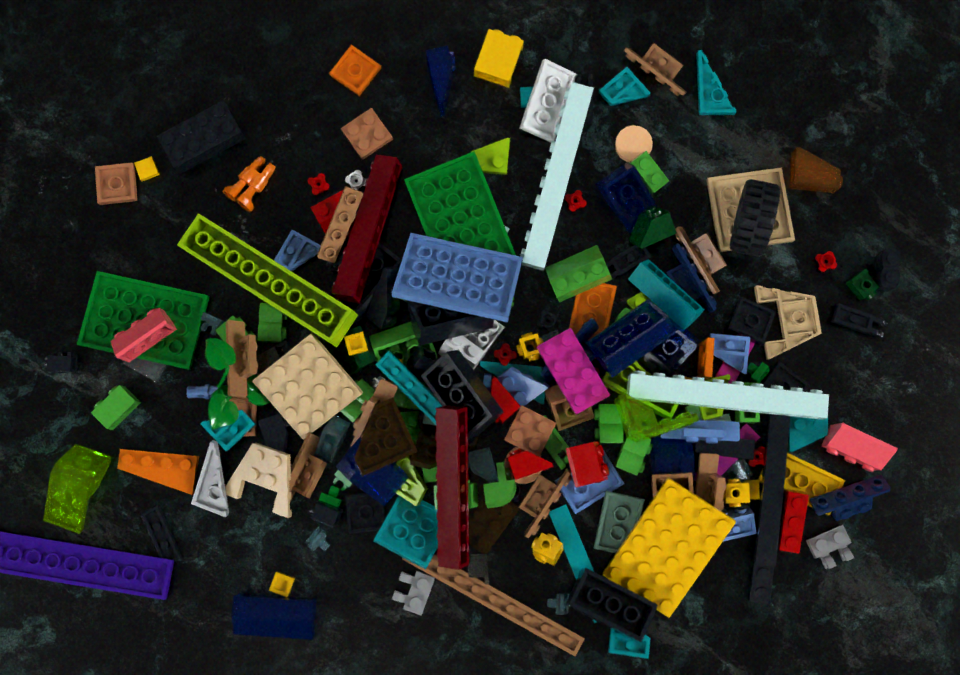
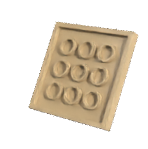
(724, 201)
(307, 386)

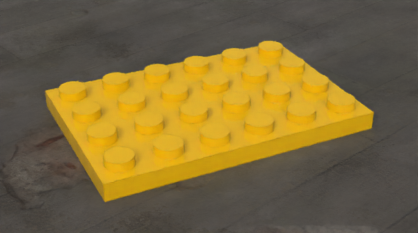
(669, 546)

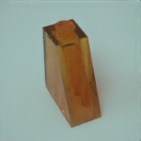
(813, 173)

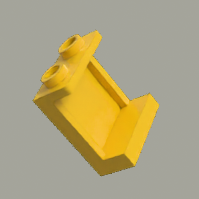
(498, 57)

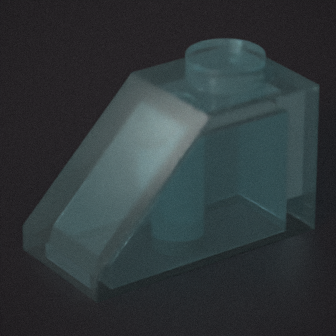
(332, 438)
(482, 464)

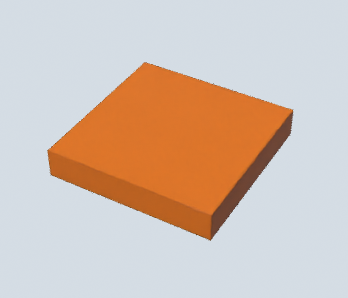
(355, 70)
(705, 358)

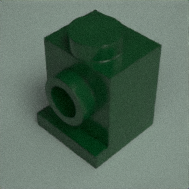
(857, 287)

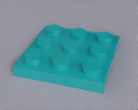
(410, 531)

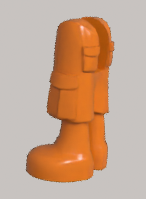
(251, 178)

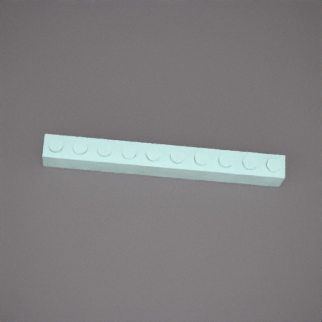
(557, 176)
(728, 396)

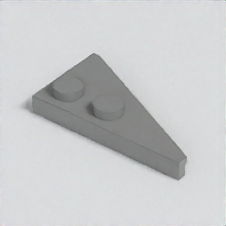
(210, 489)

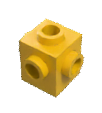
(529, 339)
(742, 493)
(547, 548)

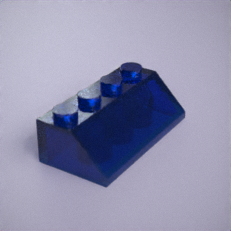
(631, 337)
(273, 616)

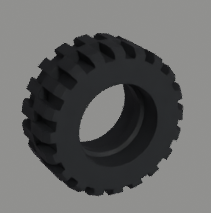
(755, 218)

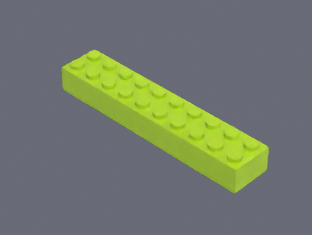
(268, 280)

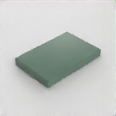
(617, 520)

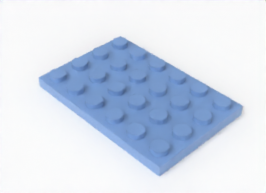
(457, 277)

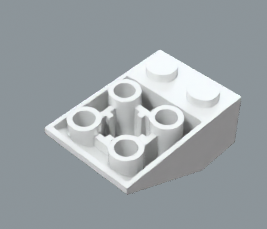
(473, 345)

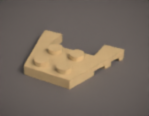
(797, 318)
(267, 469)

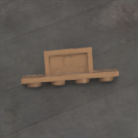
(661, 64)
(340, 224)
(704, 255)
(246, 364)
(383, 392)
(306, 468)
(709, 484)
(540, 497)

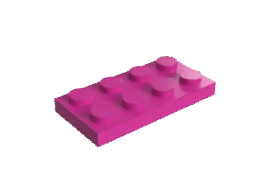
(573, 371)

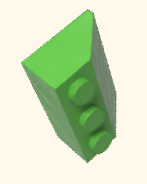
(578, 273)
(399, 341)

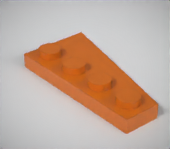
(164, 468)

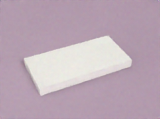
(546, 100)

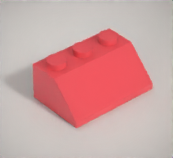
(142, 335)
(858, 447)

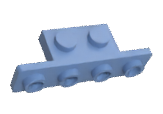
(707, 430)

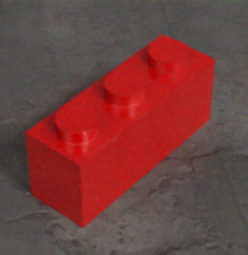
(792, 520)

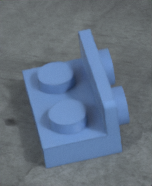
(744, 522)

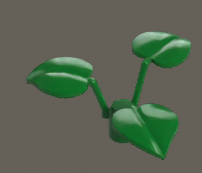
(220, 409)

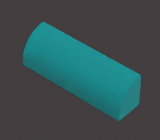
(666, 294)

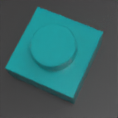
(525, 93)

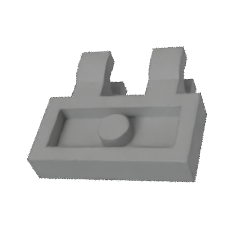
(829, 541)
(418, 593)

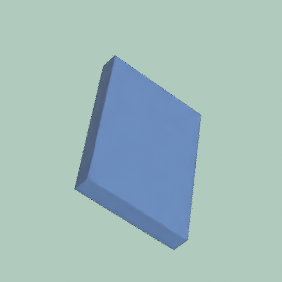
(584, 496)

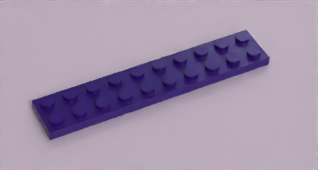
(85, 565)

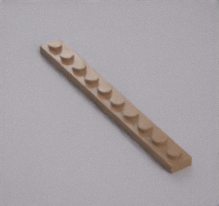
(505, 606)

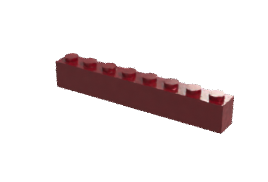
(367, 229)
(452, 486)

